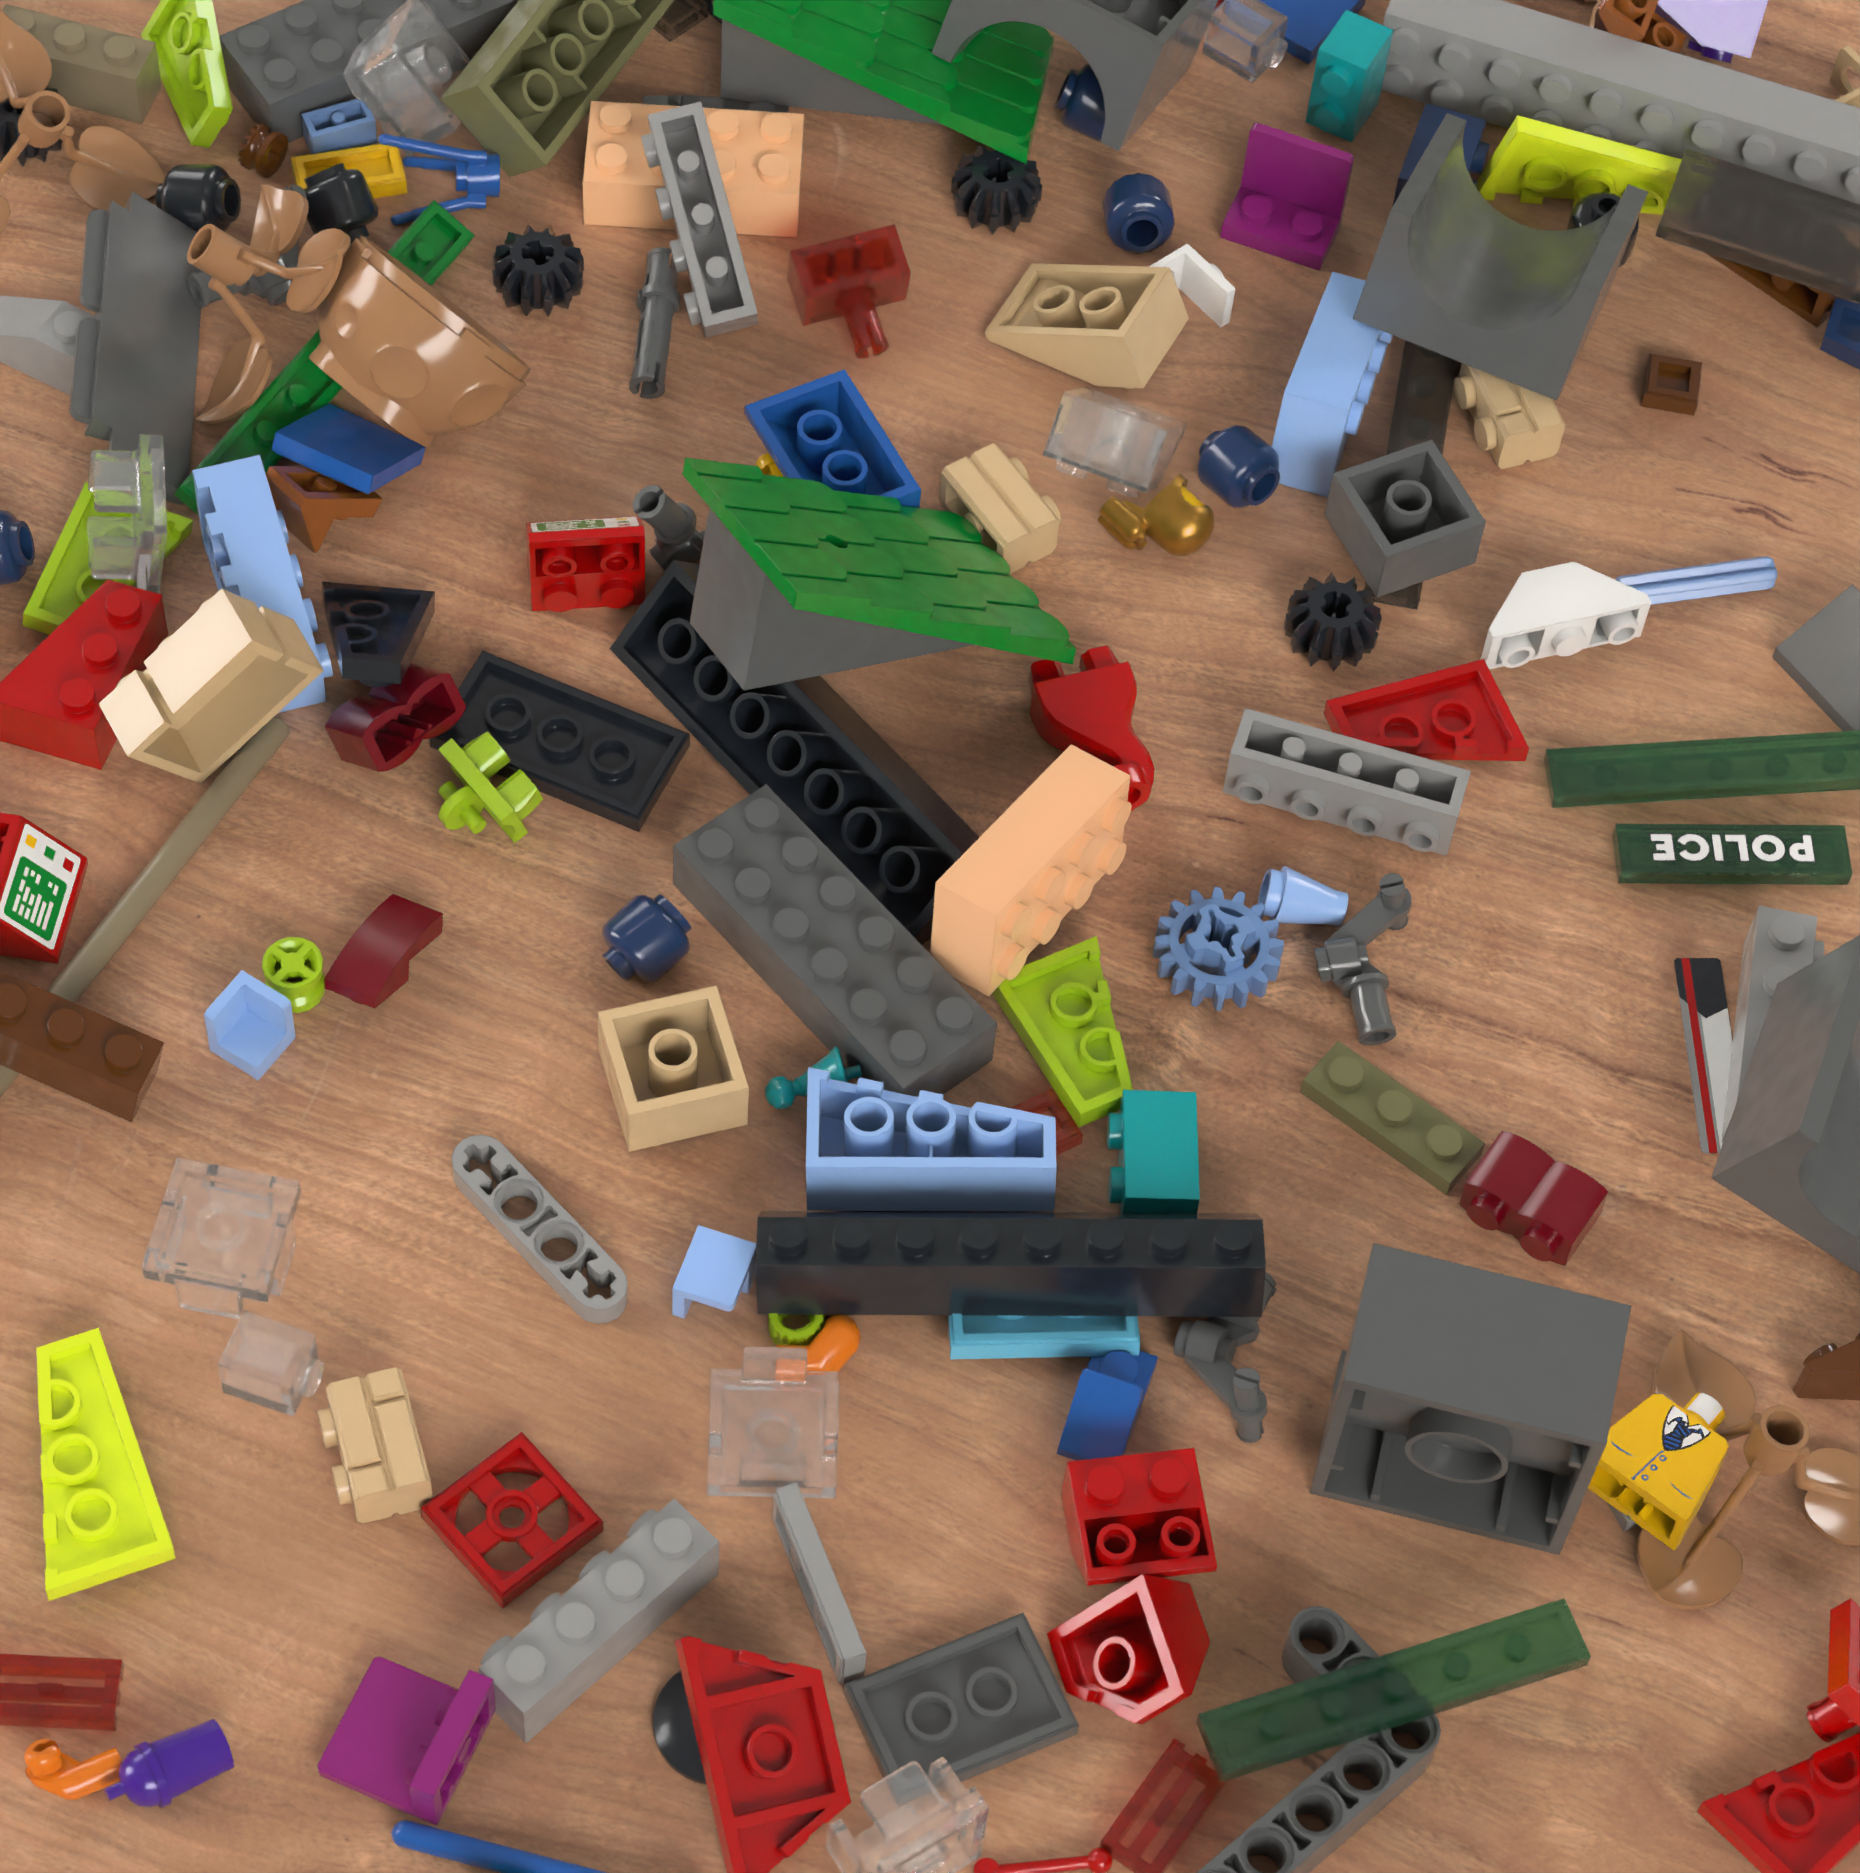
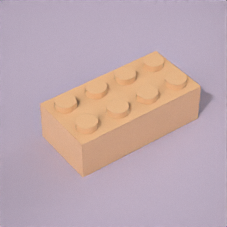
(754, 152)
(1030, 870)

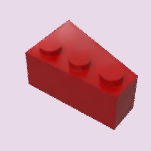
(57, 689)

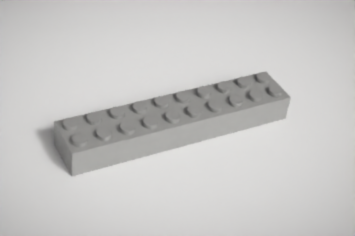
(1517, 61)

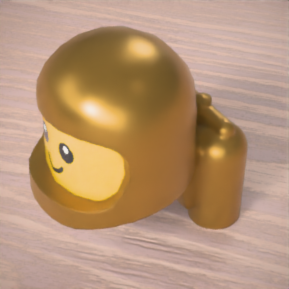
(1170, 519)

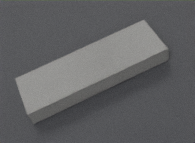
(818, 1584)

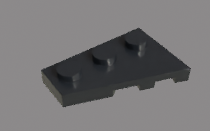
(376, 629)

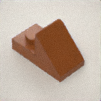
(314, 501)

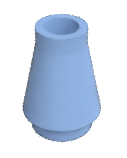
(1300, 899)

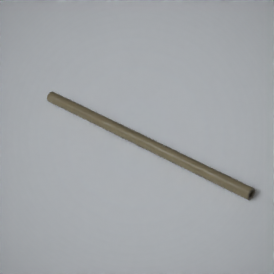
(163, 868)

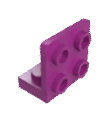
(1289, 197)
(409, 1737)

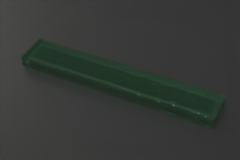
(1703, 769)
(1392, 1690)

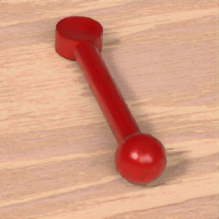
(1098, 1861)

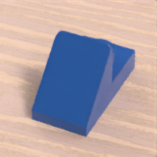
(1106, 1405)

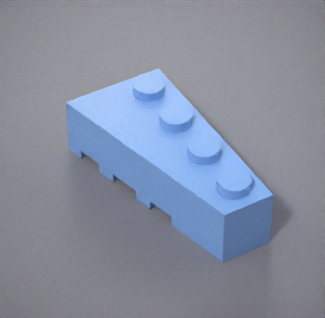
(1327, 388)
(250, 552)
(922, 1153)

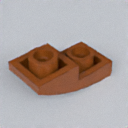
(1640, 23)

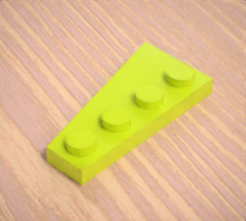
(96, 1487)

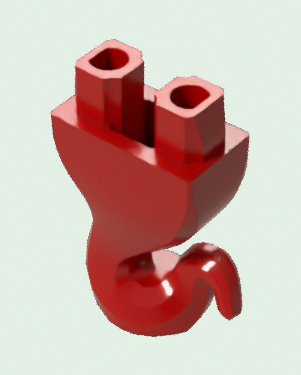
(1093, 714)

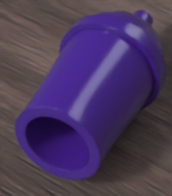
(172, 1765)

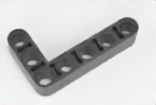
(1326, 1789)

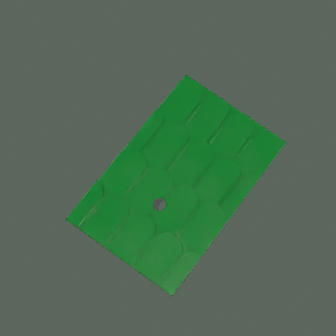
(881, 64)
(846, 580)

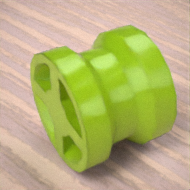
(295, 959)

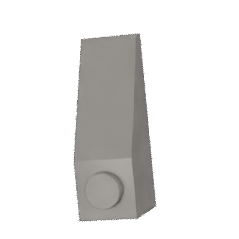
(40, 338)

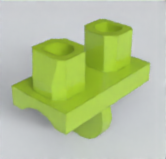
(473, 767)

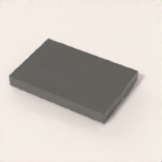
(965, 1702)

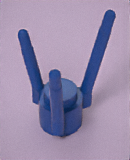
(474, 172)

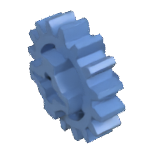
(1217, 948)

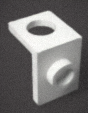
(1201, 283)

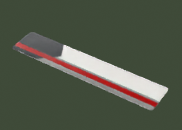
(1707, 1043)

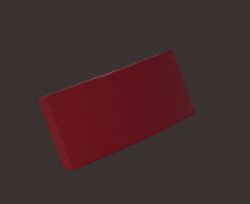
(380, 950)

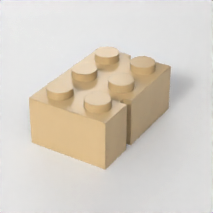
(210, 686)

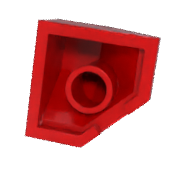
(1134, 1648)

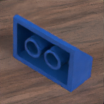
(832, 438)

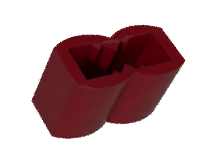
(393, 720)
(1533, 1198)

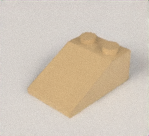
(1093, 320)

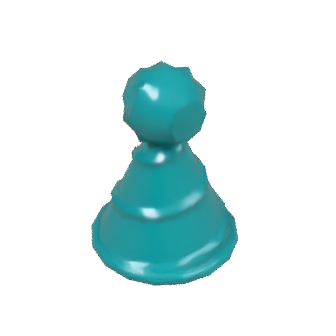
(782, 1092)

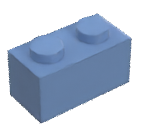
(339, 127)

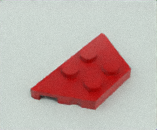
(762, 1750)

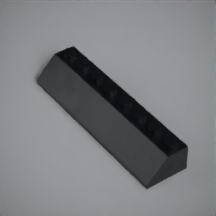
(807, 750)
(1010, 1263)

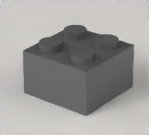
(1404, 518)

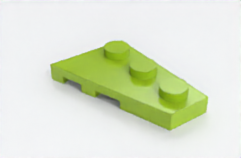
(192, 66)
(68, 579)
(1069, 1029)

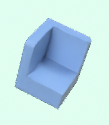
(250, 1025)
(714, 1271)

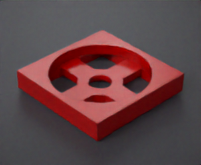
(515, 1456)

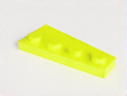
(1569, 164)

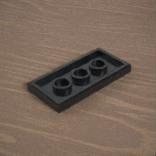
(569, 740)

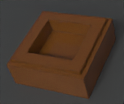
(1671, 384)

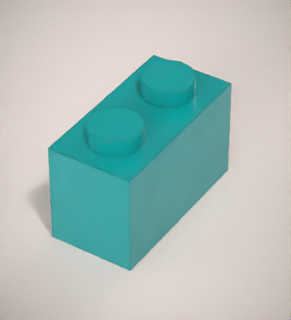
(1348, 75)
(1155, 1152)

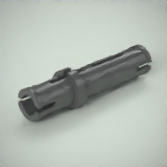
(657, 306)

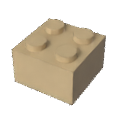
(673, 1068)

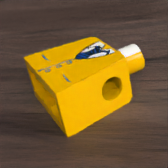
(1662, 1463)

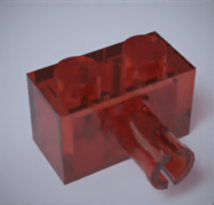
(849, 281)

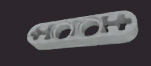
(544, 1224)

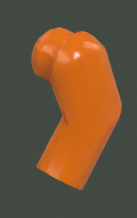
(833, 1344)
(66, 1775)

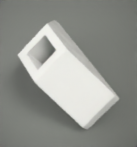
(1562, 613)

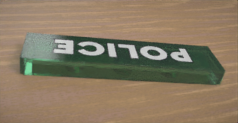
(1731, 854)

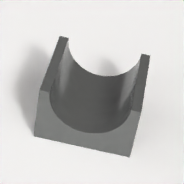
(1130, 44)
(1484, 285)
(1799, 1109)
(1471, 1399)

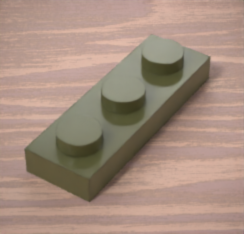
(1392, 1117)

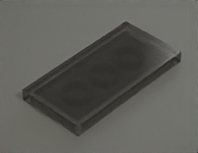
(1765, 224)

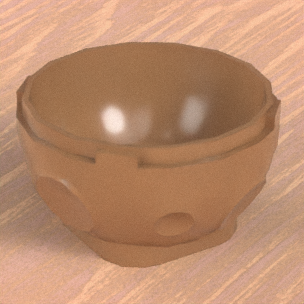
(410, 349)

